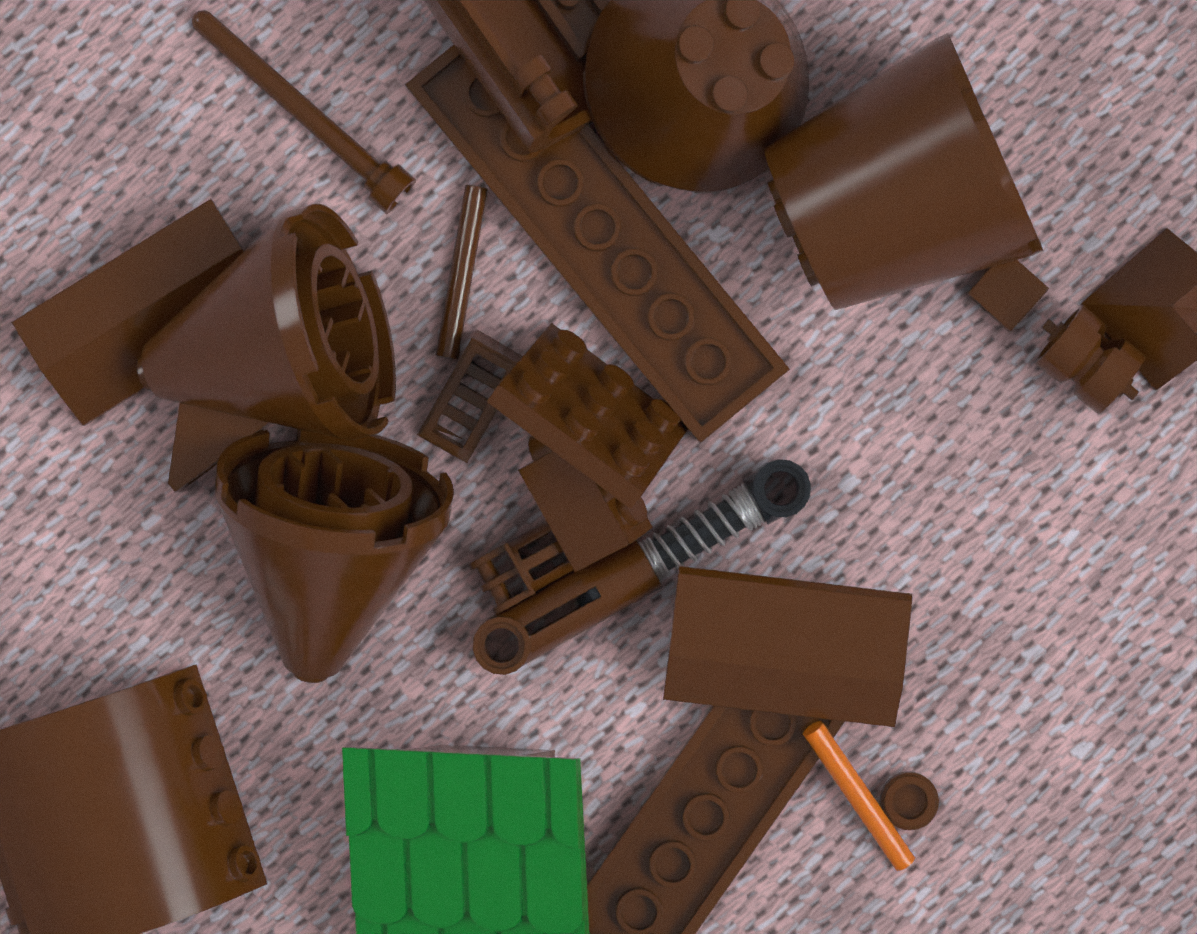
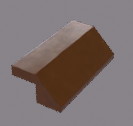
(98, 326)
(788, 646)

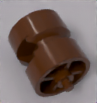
(1096, 364)

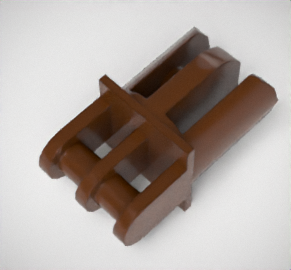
(495, 582)

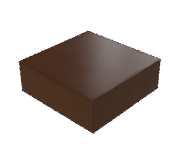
(1007, 293)

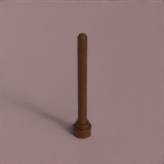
(382, 180)

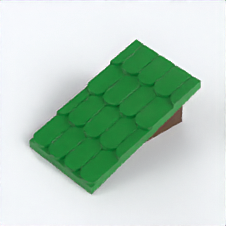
(465, 840)

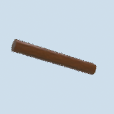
(461, 271)

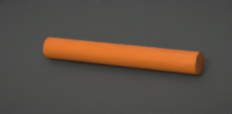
(858, 795)

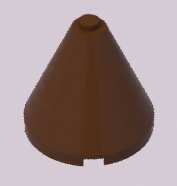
(283, 335)
(328, 535)

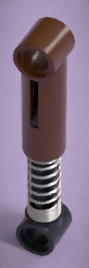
(636, 569)

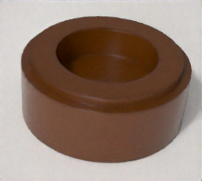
(909, 800)

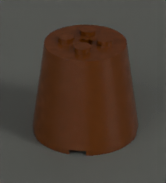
(899, 185)

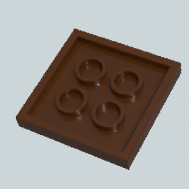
(589, 414)

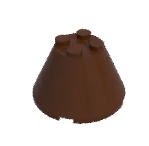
(695, 87)

